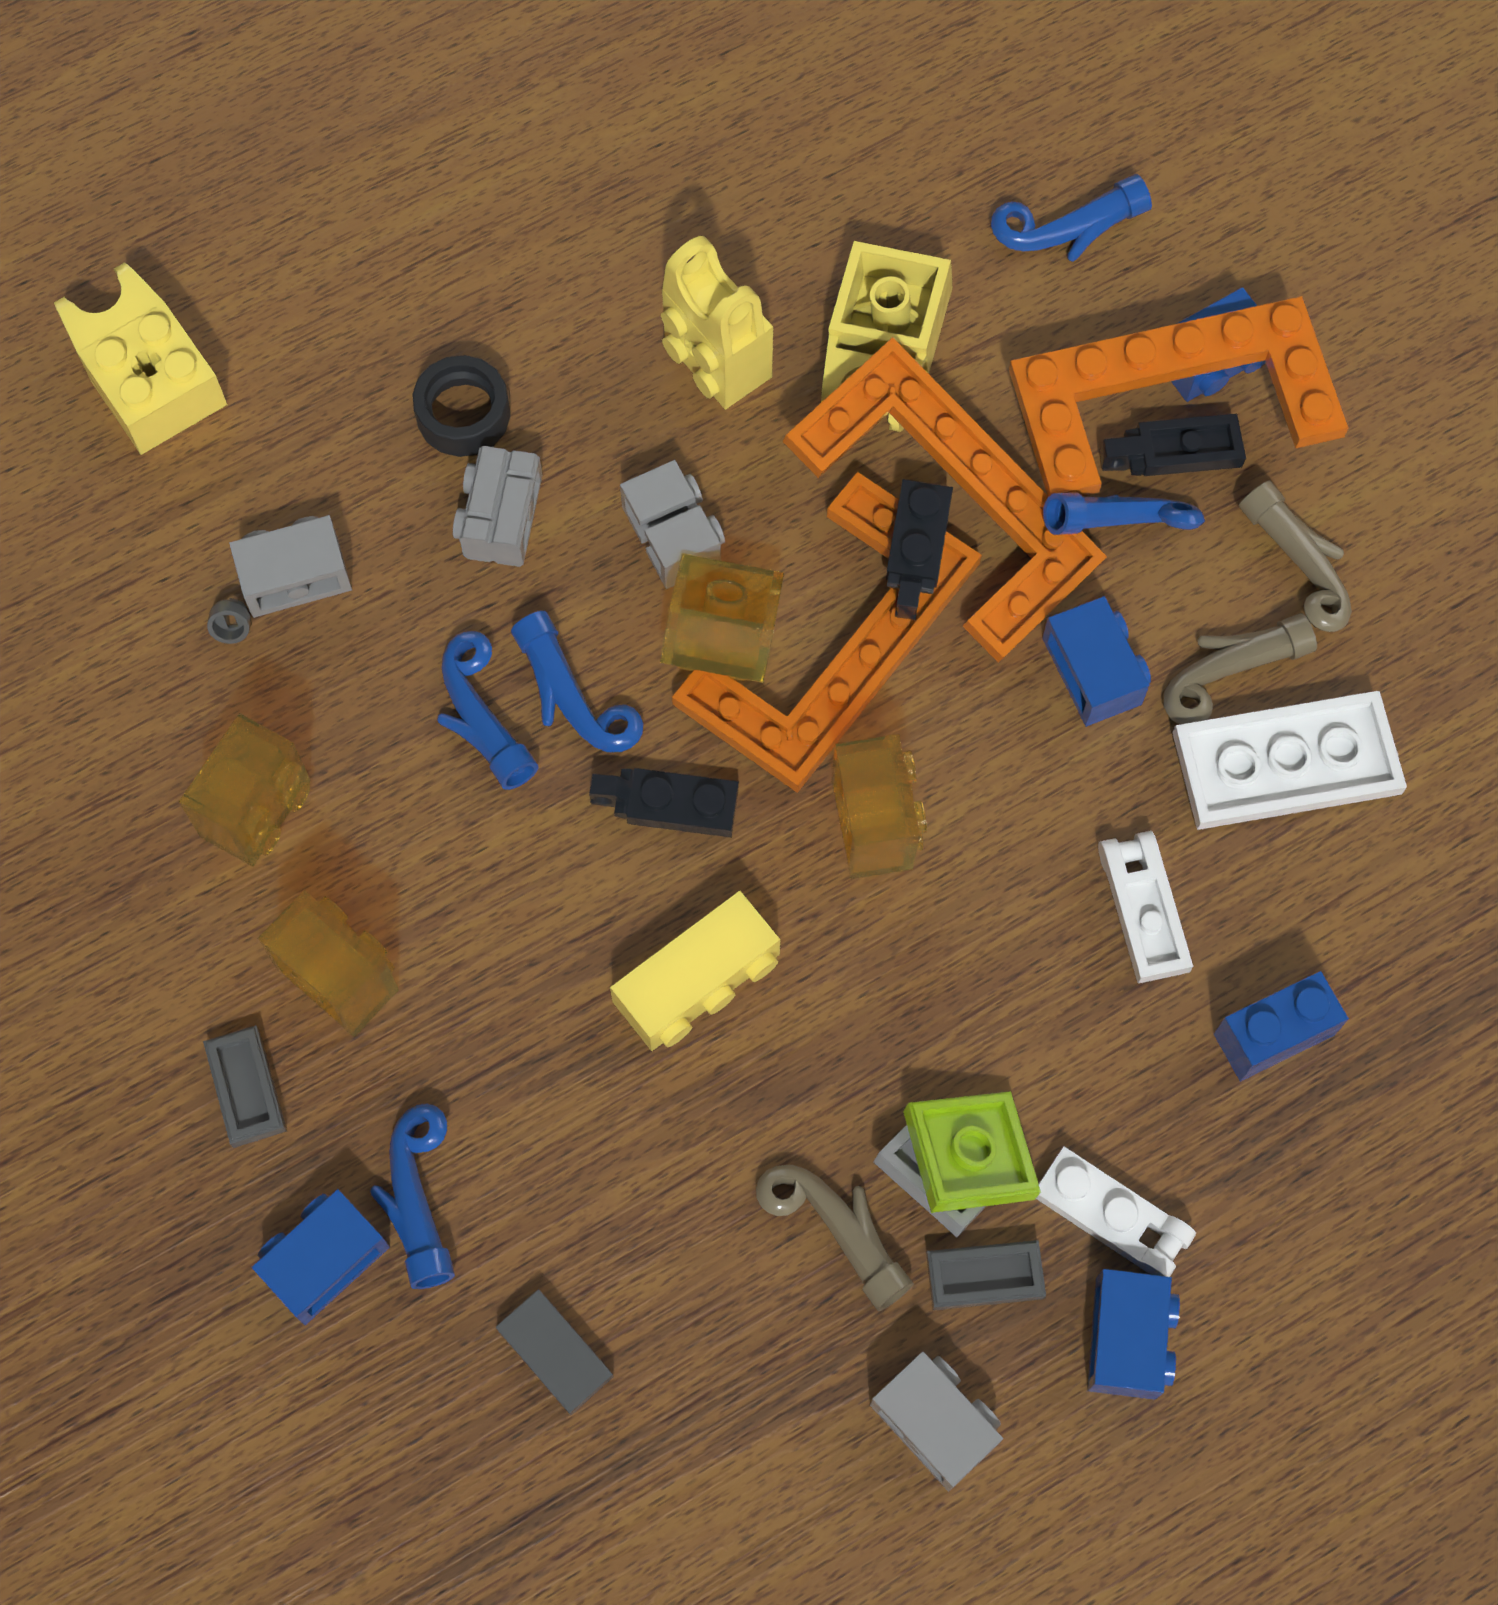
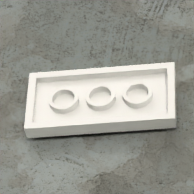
(1288, 760)

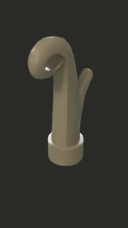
(1307, 551)
(1236, 653)
(853, 1231)

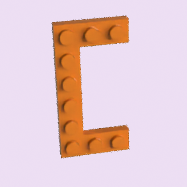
(1272, 332)
(900, 386)
(798, 743)

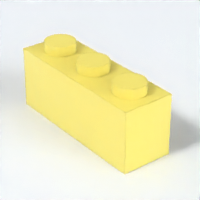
(697, 972)

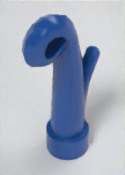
(1126, 200)
(1072, 513)
(557, 685)
(479, 726)
(409, 1211)

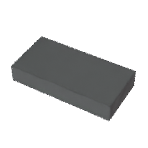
(244, 1086)
(985, 1275)
(554, 1352)

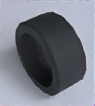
(457, 372)

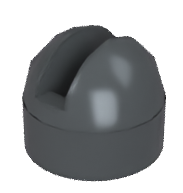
(219, 621)

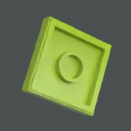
(971, 1151)

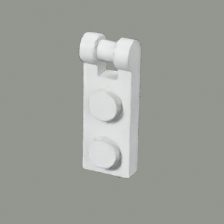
(1146, 908)
(1113, 1213)

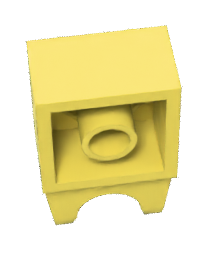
(882, 298)
(714, 325)
(143, 363)

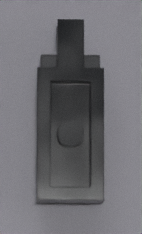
(1176, 446)
(917, 543)
(669, 800)

